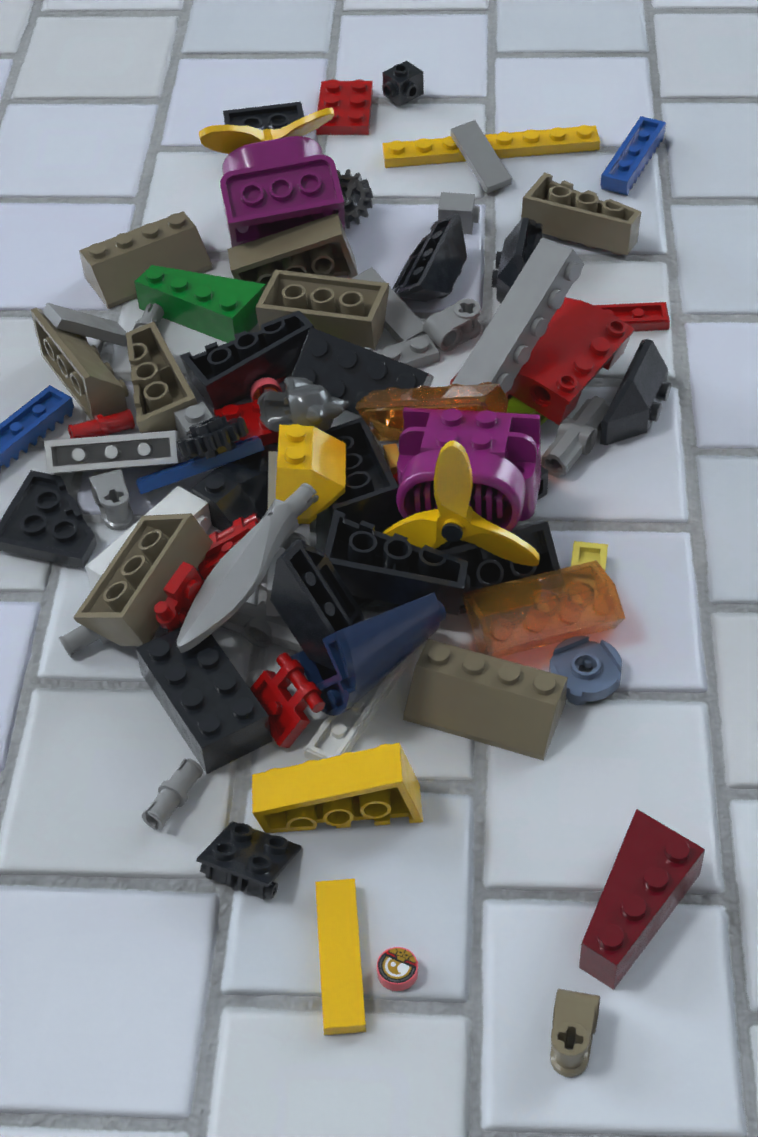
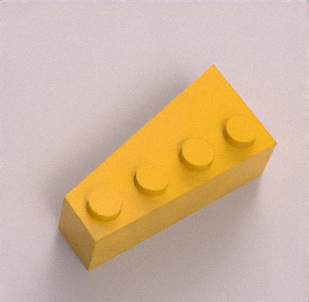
(338, 791)

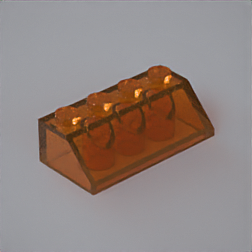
(384, 408)
(543, 609)

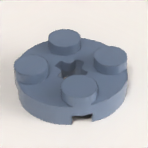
(592, 685)

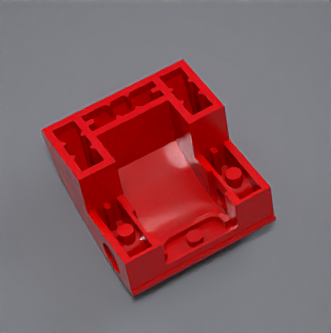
(568, 357)

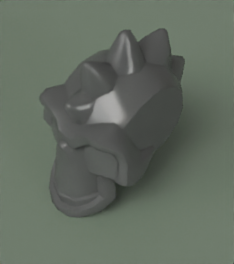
(300, 404)

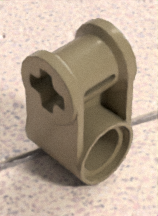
(573, 1027)

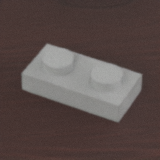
(413, 352)

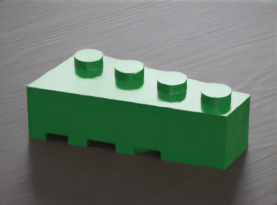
(201, 301)

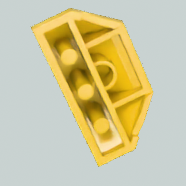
(313, 459)

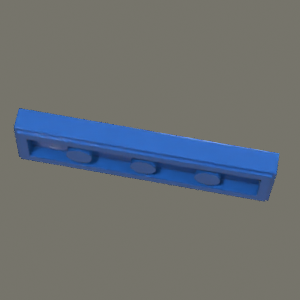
(197, 465)

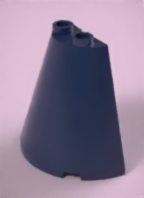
(370, 651)

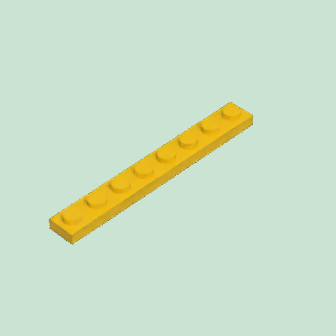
(505, 145)

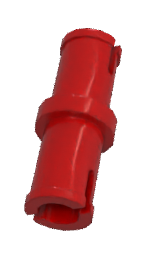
(103, 425)

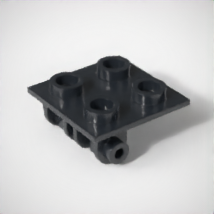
(247, 857)

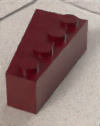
(639, 895)

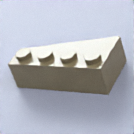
(581, 216)
(309, 248)
(156, 380)

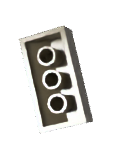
(119, 261)
(334, 305)
(80, 368)
(134, 581)
(486, 699)

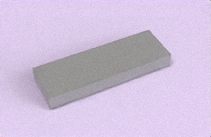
(480, 156)
(399, 318)
(85, 324)

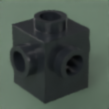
(403, 83)

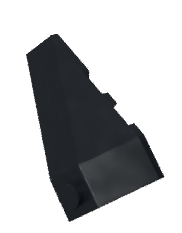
(237, 489)
(488, 569)

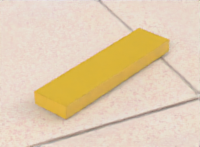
(340, 957)

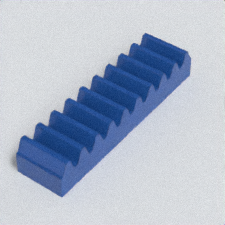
(633, 155)
(33, 421)

